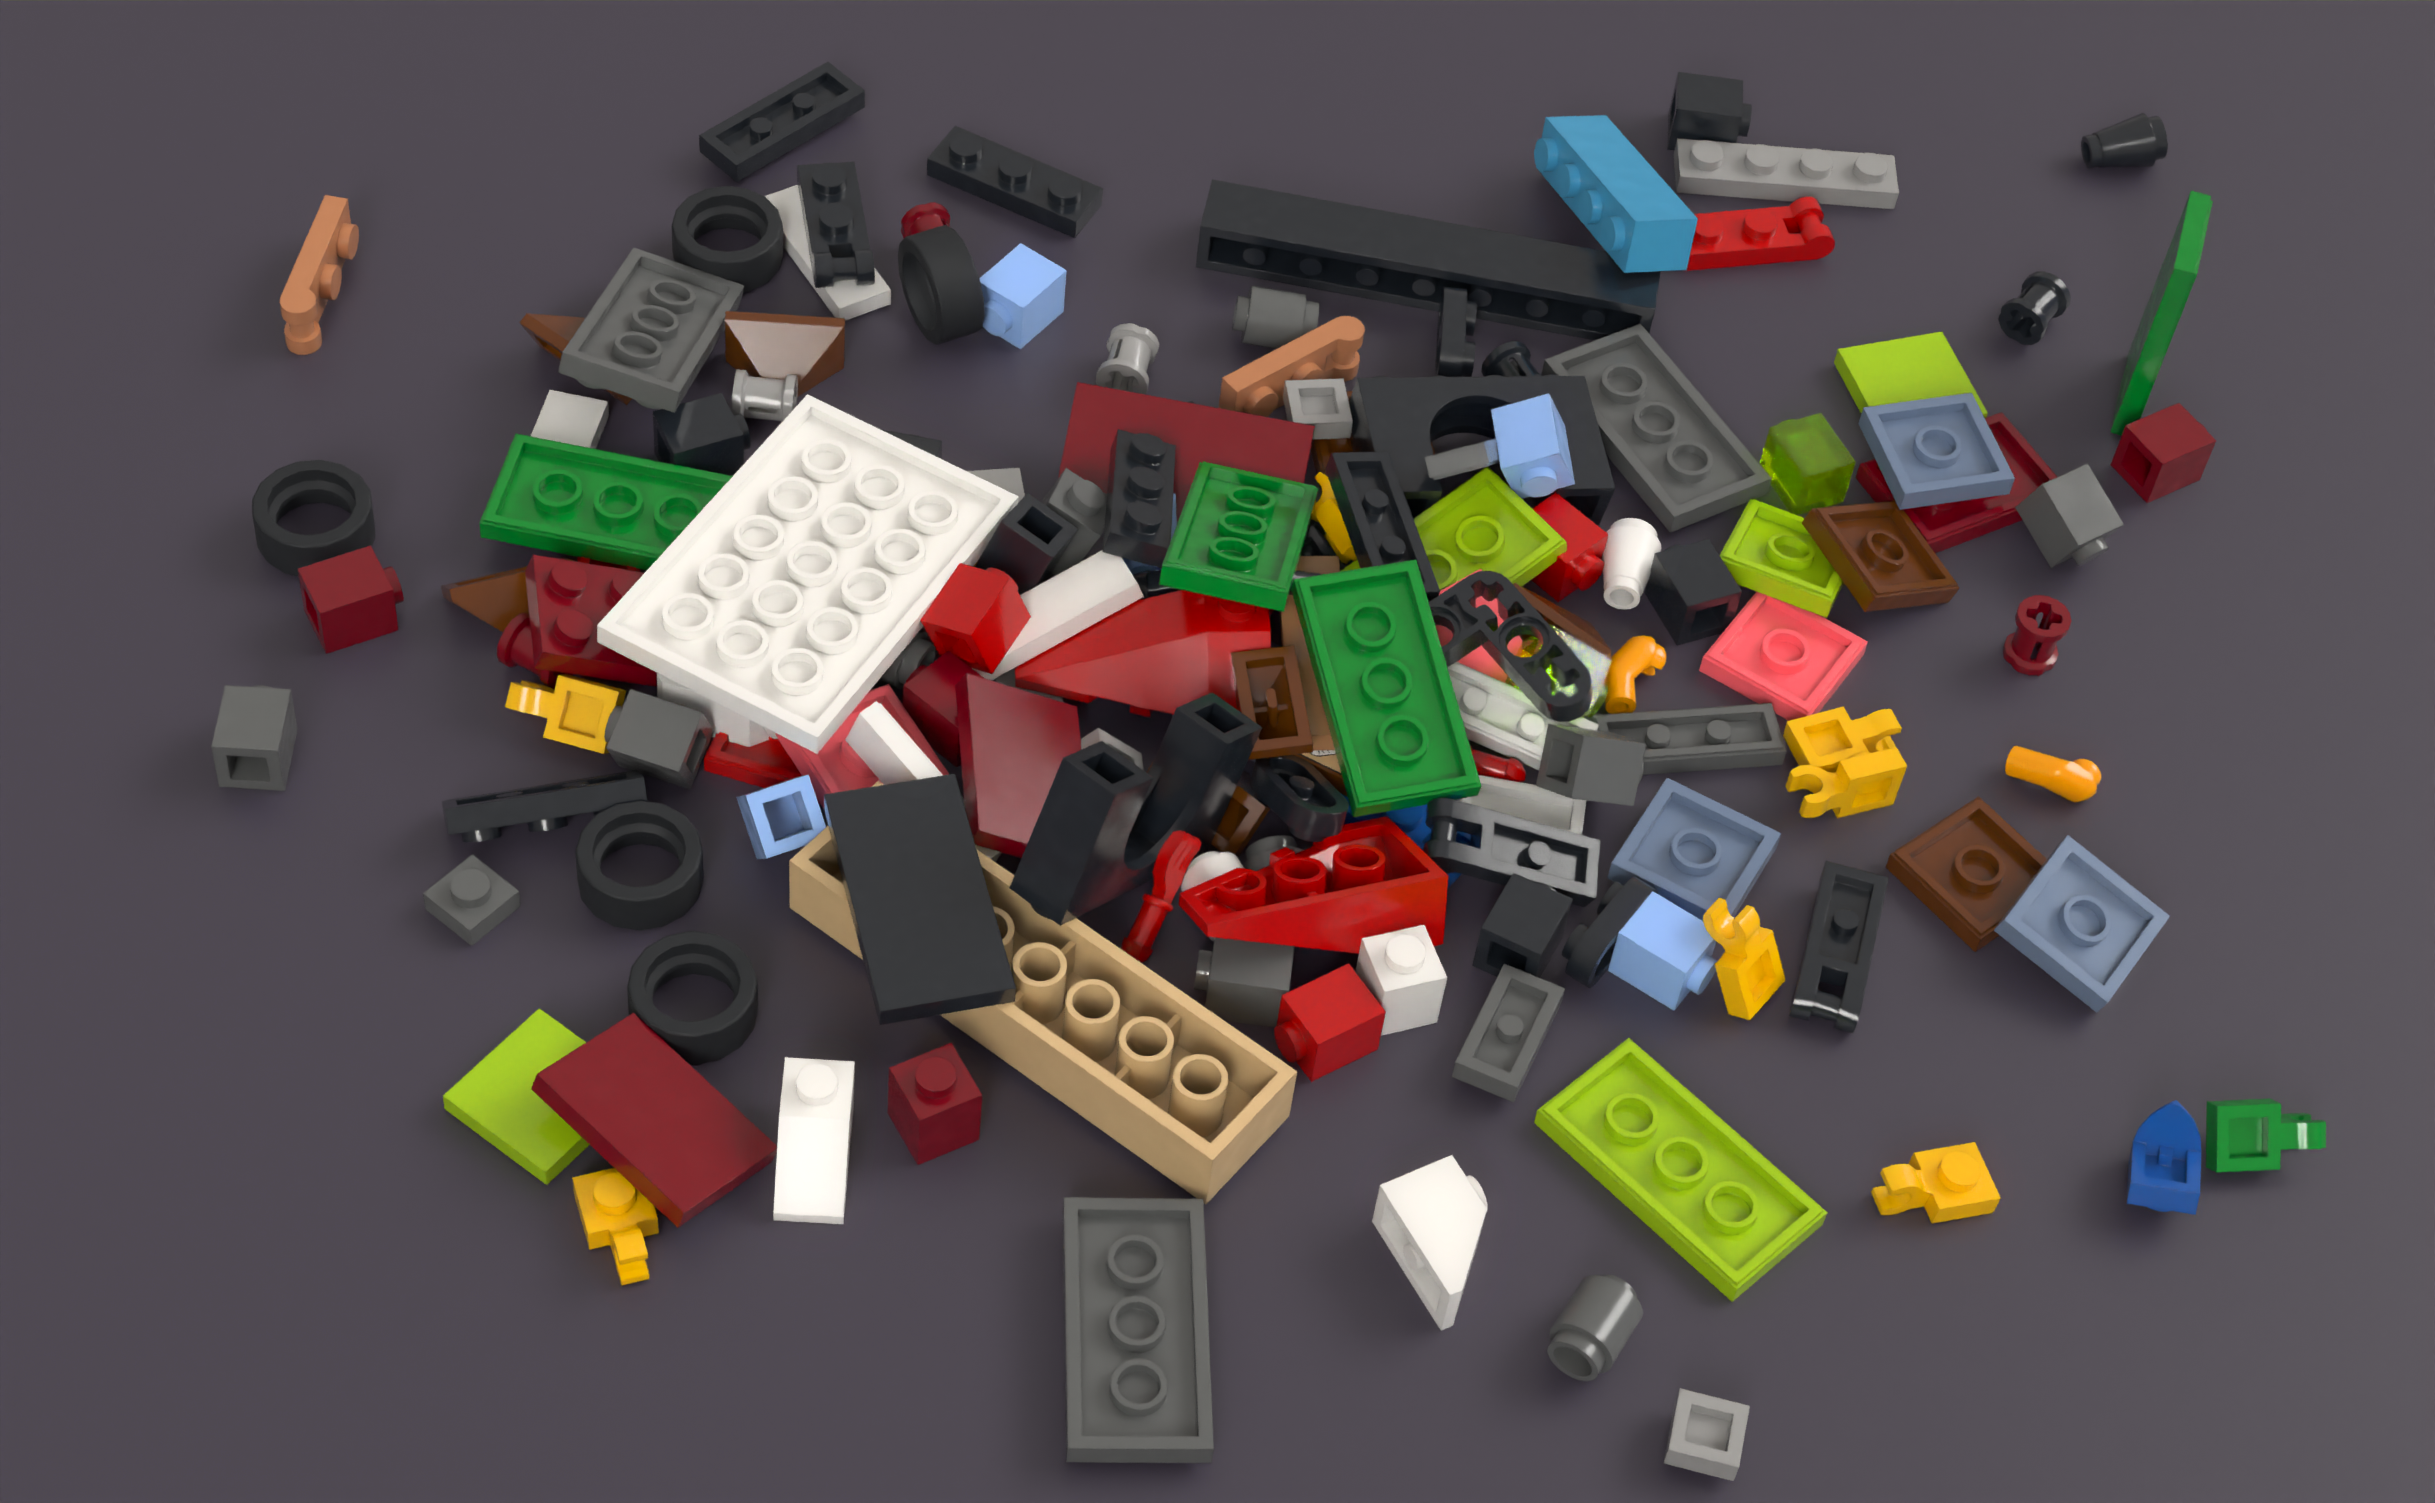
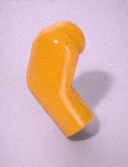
(1636, 656)
(2068, 779)

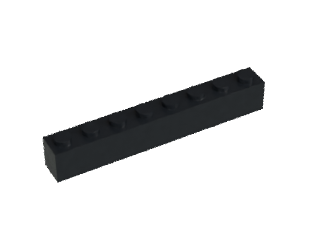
(1413, 257)

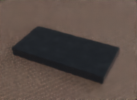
(918, 899)

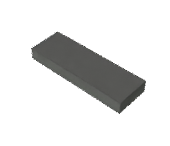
(1462, 459)
(1702, 737)

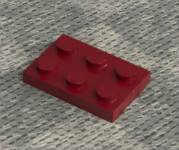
(564, 611)

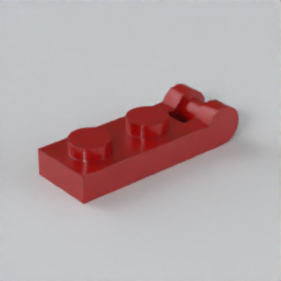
(1760, 236)

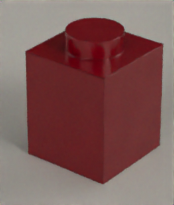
(2163, 452)
(350, 598)
(932, 704)
(934, 1103)

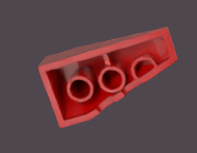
(1152, 653)
(1329, 894)

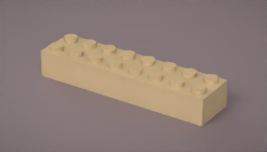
(1101, 1034)

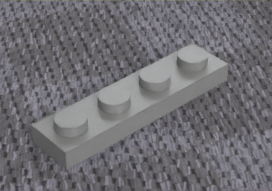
(1785, 173)

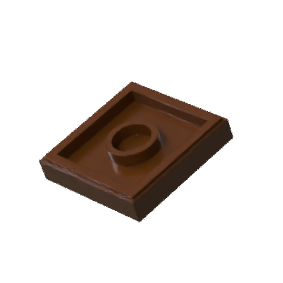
(1880, 556)
(1968, 870)

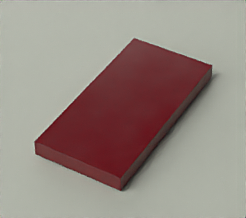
(1197, 430)

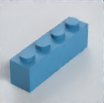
(1616, 193)

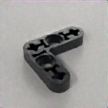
(1479, 627)

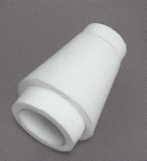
(1628, 561)

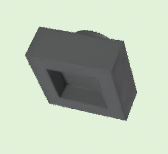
(471, 900)

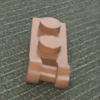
(317, 274)
(1319, 354)

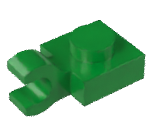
(2253, 1133)

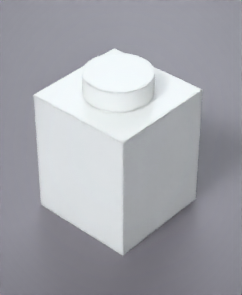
(1403, 977)

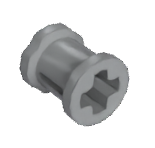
(1130, 353)
(764, 396)

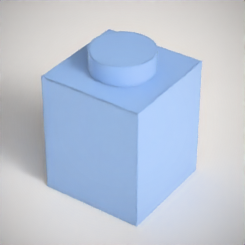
(1022, 295)
(1533, 447)
(782, 816)
(1664, 952)

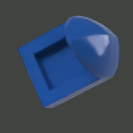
(2166, 1162)

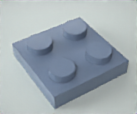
(1936, 451)
(1695, 850)
(2082, 923)

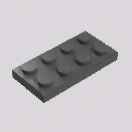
(651, 330)
(1662, 429)
(1136, 1331)

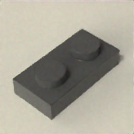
(1508, 1033)

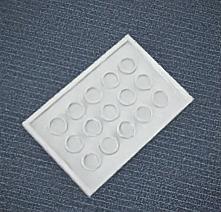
(806, 572)

